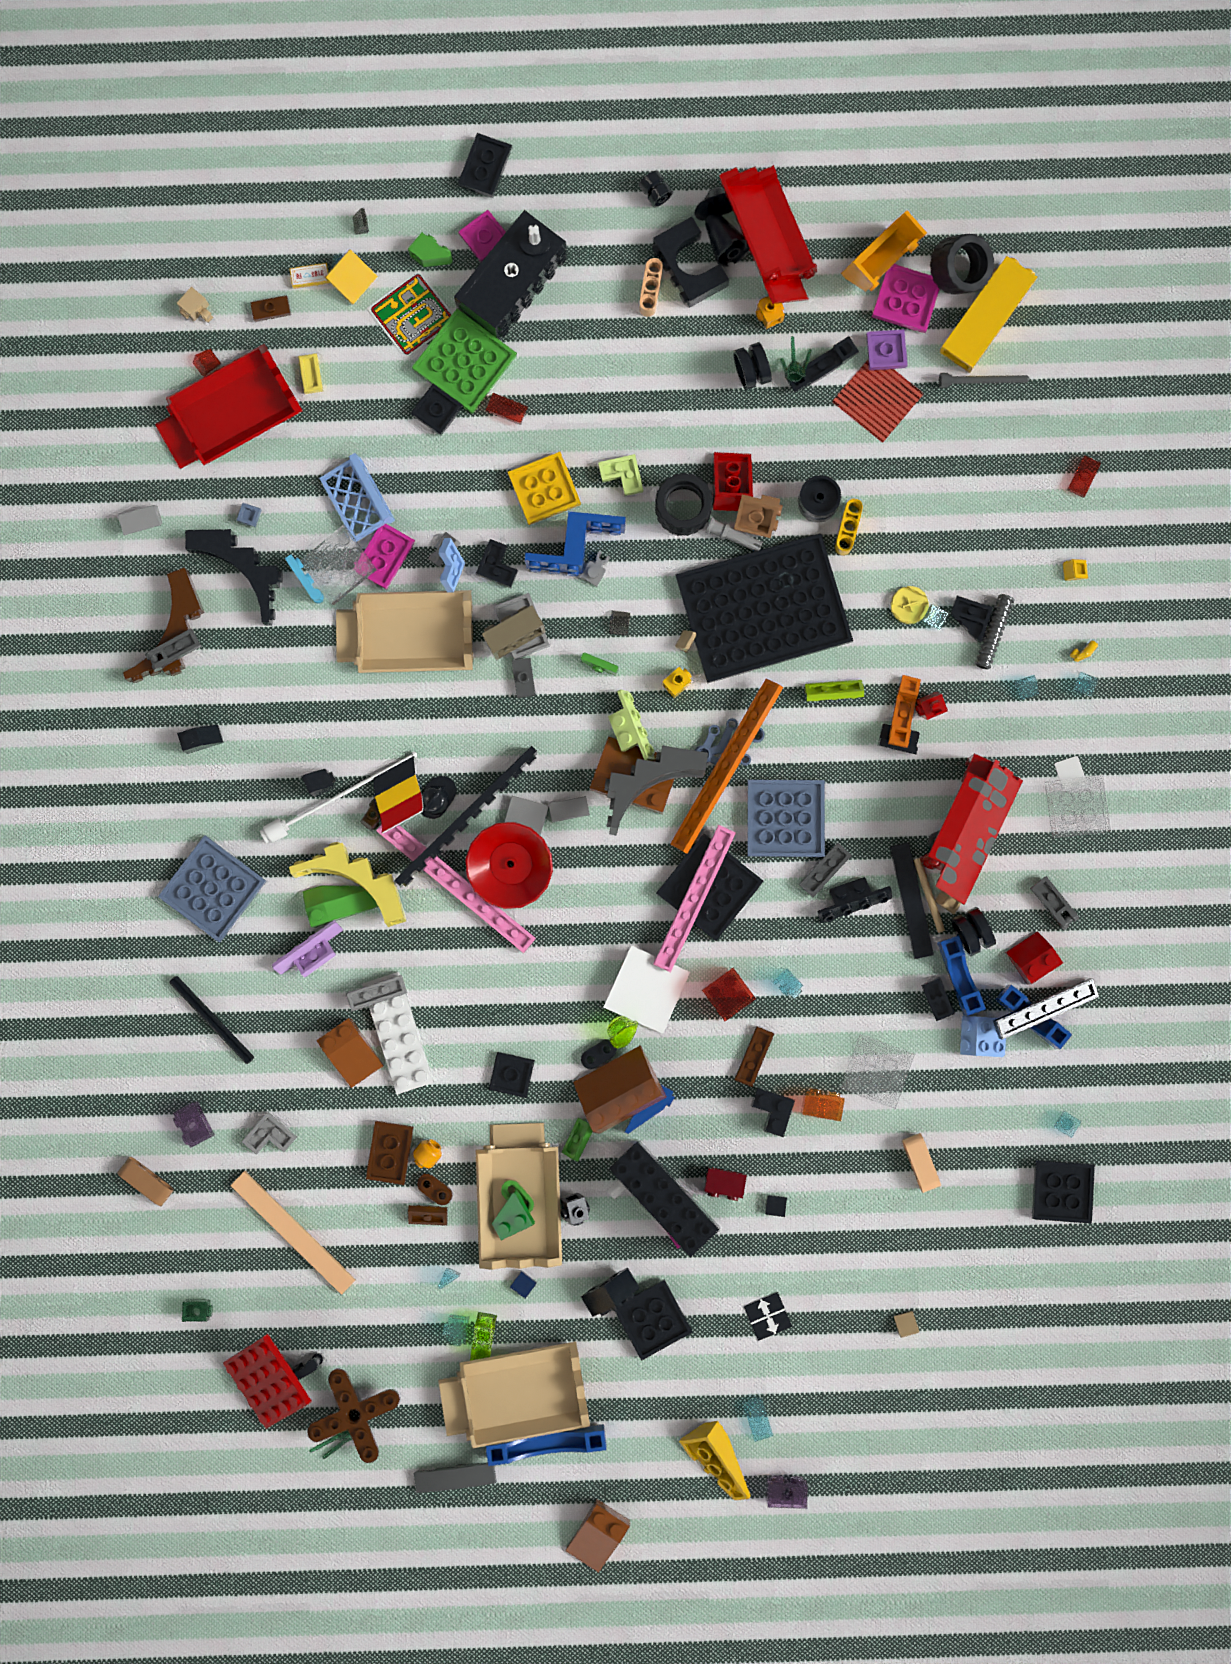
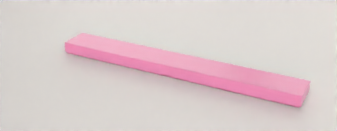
(694, 898)

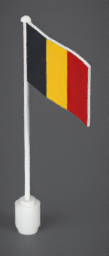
(395, 794)

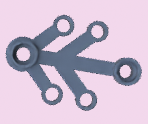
(723, 742)

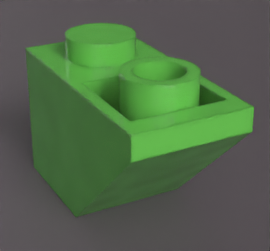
(428, 252)

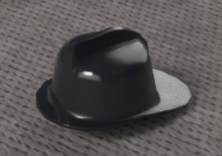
(714, 202)
(438, 796)

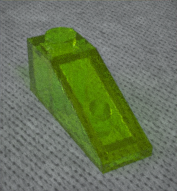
(483, 1336)

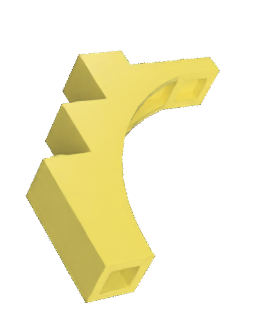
(360, 871)

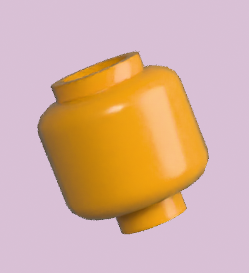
(427, 1153)

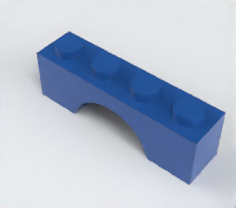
(964, 987)
(1048, 1030)

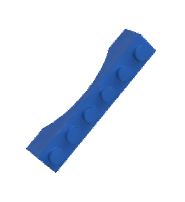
(577, 1440)

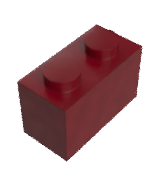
(725, 1183)

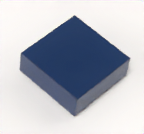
(523, 1284)

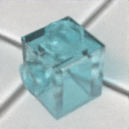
(456, 1329)

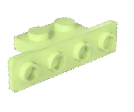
(628, 727)

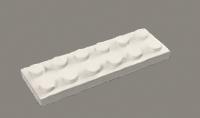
(400, 1041)

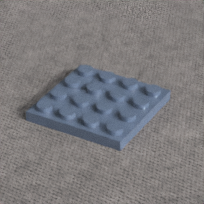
(786, 818)
(212, 888)

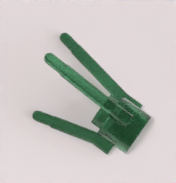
(794, 371)
(344, 1436)

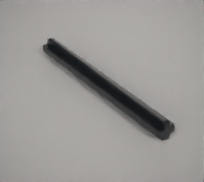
(211, 1019)

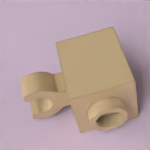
(194, 305)

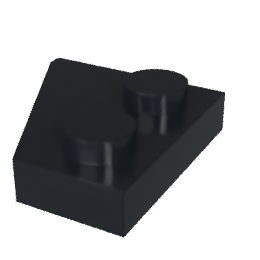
(971, 616)

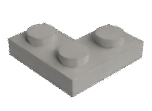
(269, 1129)

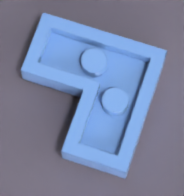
(453, 562)

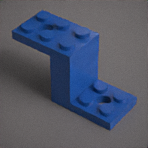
(575, 543)

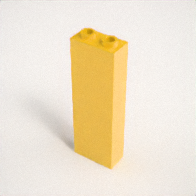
(988, 313)

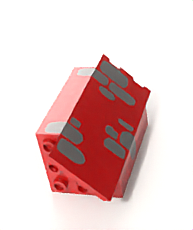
(972, 825)

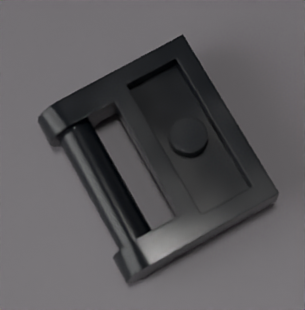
(303, 1370)

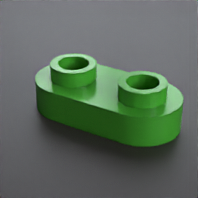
(524, 1195)

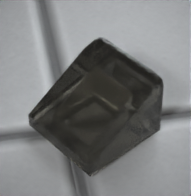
(360, 222)
(619, 623)

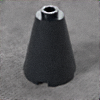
(725, 240)

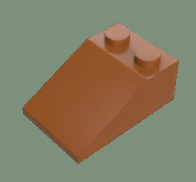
(350, 1052)
(598, 1535)

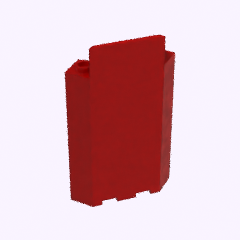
(770, 232)
(227, 408)

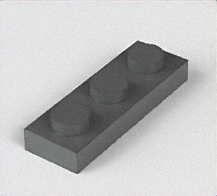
(825, 870)

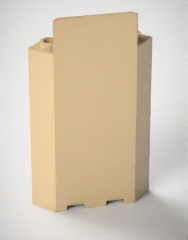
(407, 631)
(519, 1155)
(516, 1396)

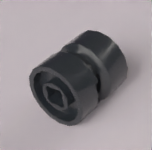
(657, 191)

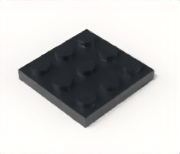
(1063, 1191)
(653, 1320)

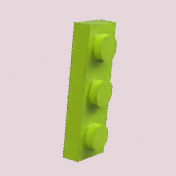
(834, 690)

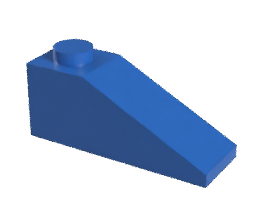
(643, 1116)

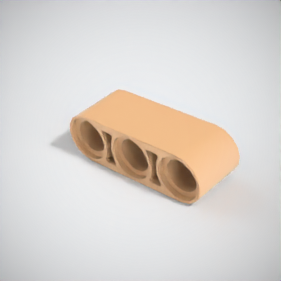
(654, 279)
(921, 1162)

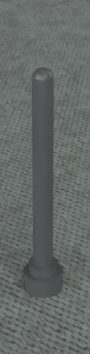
(947, 379)

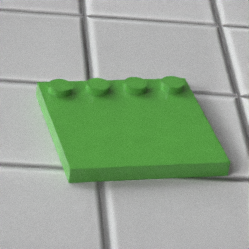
(464, 360)

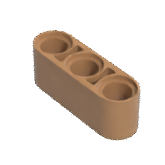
(145, 1181)

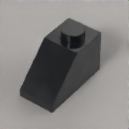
(200, 738)
(319, 782)

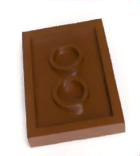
(389, 1152)

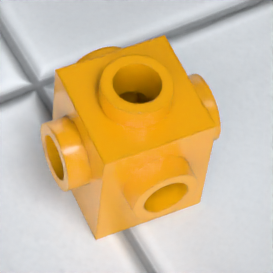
(769, 313)

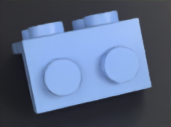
(980, 1037)

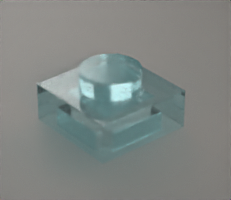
(935, 617)
(1085, 684)
(1067, 1124)

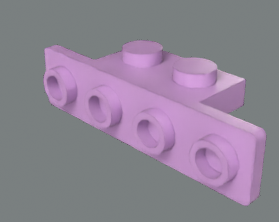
(311, 952)

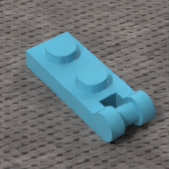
(305, 579)

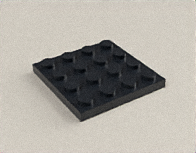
(726, 897)

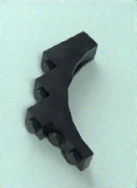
(221, 544)

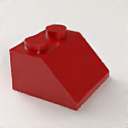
(1034, 958)

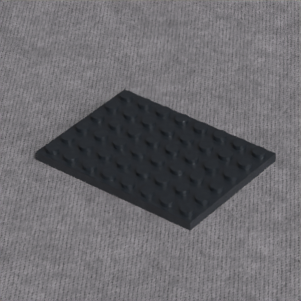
(752, 620)

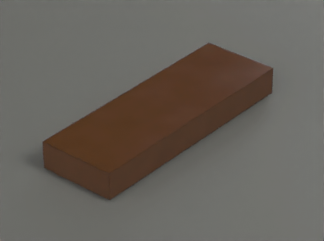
(754, 1056)

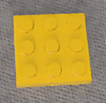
(544, 488)

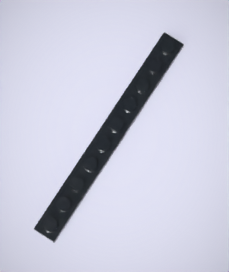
(460, 823)

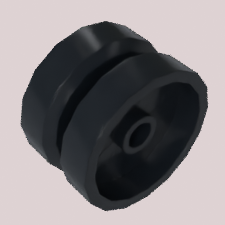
(752, 366)
(825, 489)
(973, 931)

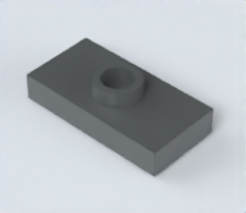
(523, 678)

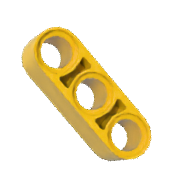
(848, 518)

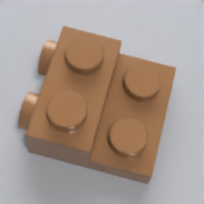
(758, 515)

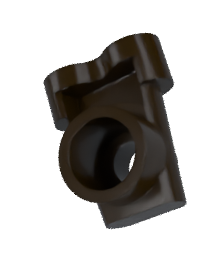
(372, 816)

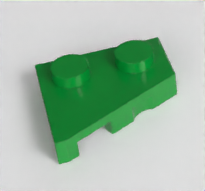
(512, 1217)

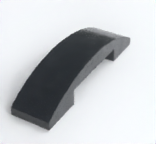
(826, 363)

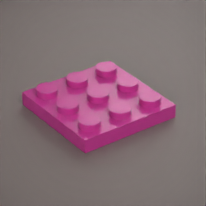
(906, 298)

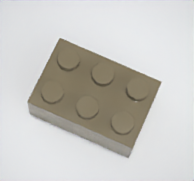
(513, 632)

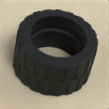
(980, 259)
(687, 482)

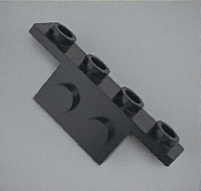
(852, 898)

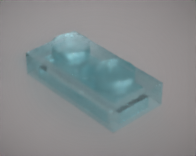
(757, 1419)

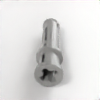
(724, 531)

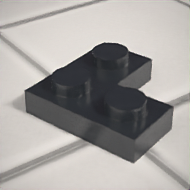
(492, 567)

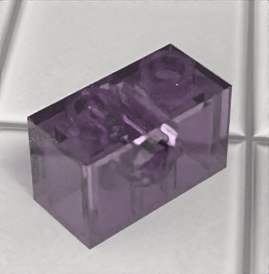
(202, 1130)
(796, 1496)

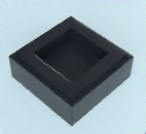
(776, 1205)

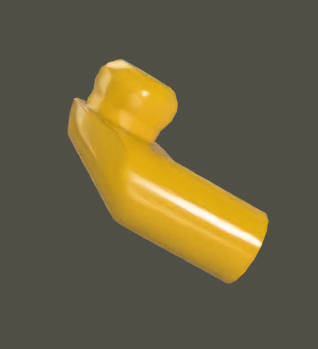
(1085, 653)

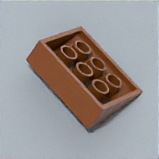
(620, 762)
(619, 1090)

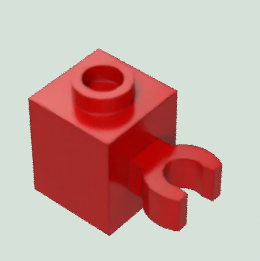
(931, 706)

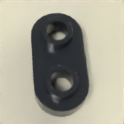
(598, 1054)

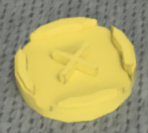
(909, 605)

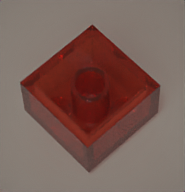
(728, 994)

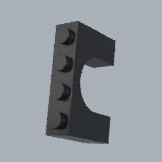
(692, 287)

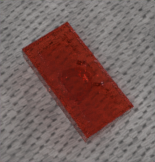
(506, 408)
(1084, 476)

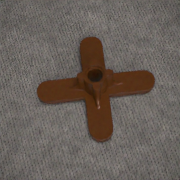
(343, 1420)

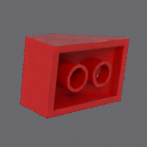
(731, 480)

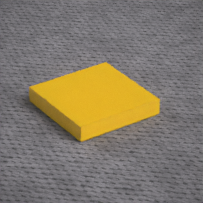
(351, 276)

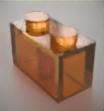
(823, 1105)

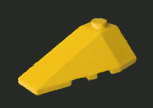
(715, 1452)

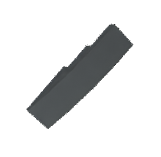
(454, 1477)

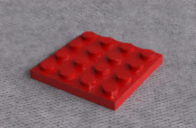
(267, 1381)

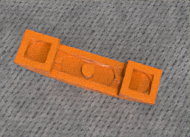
(903, 711)

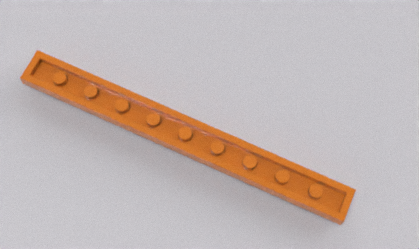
(726, 765)

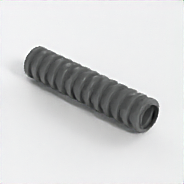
(994, 631)

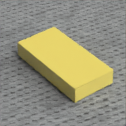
(310, 373)

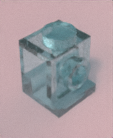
(788, 984)

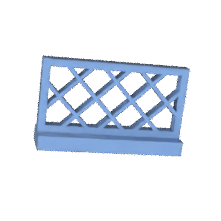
(367, 485)

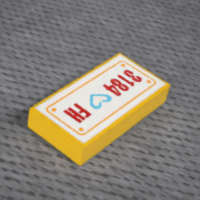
(309, 275)

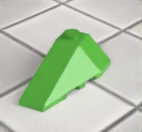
(335, 903)

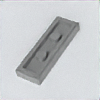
(376, 993)

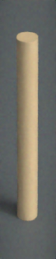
(929, 895)

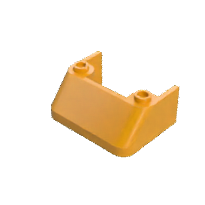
(884, 252)

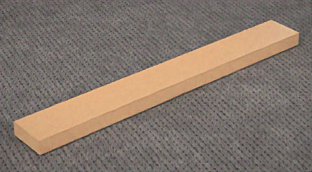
(293, 1232)

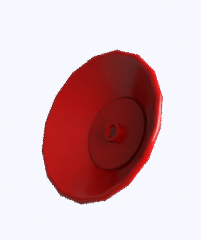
(493, 877)

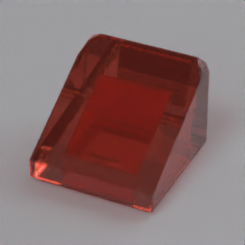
(206, 362)

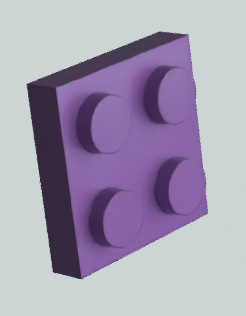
(886, 349)

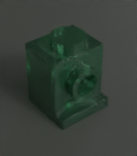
(203, 1305)

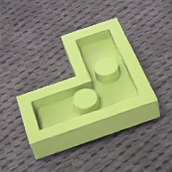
(623, 468)

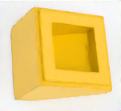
(1075, 569)

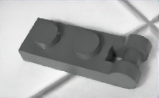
(173, 649)
(1054, 902)

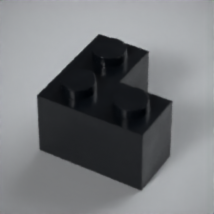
(778, 1108)
(610, 1293)

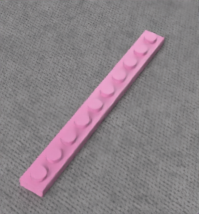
(461, 889)

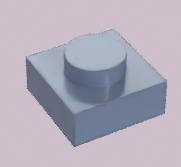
(249, 515)

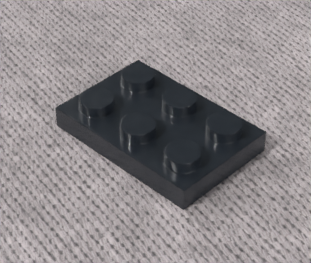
(485, 165)

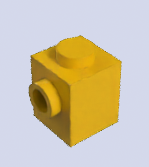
(677, 681)

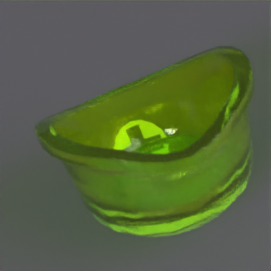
(621, 1031)

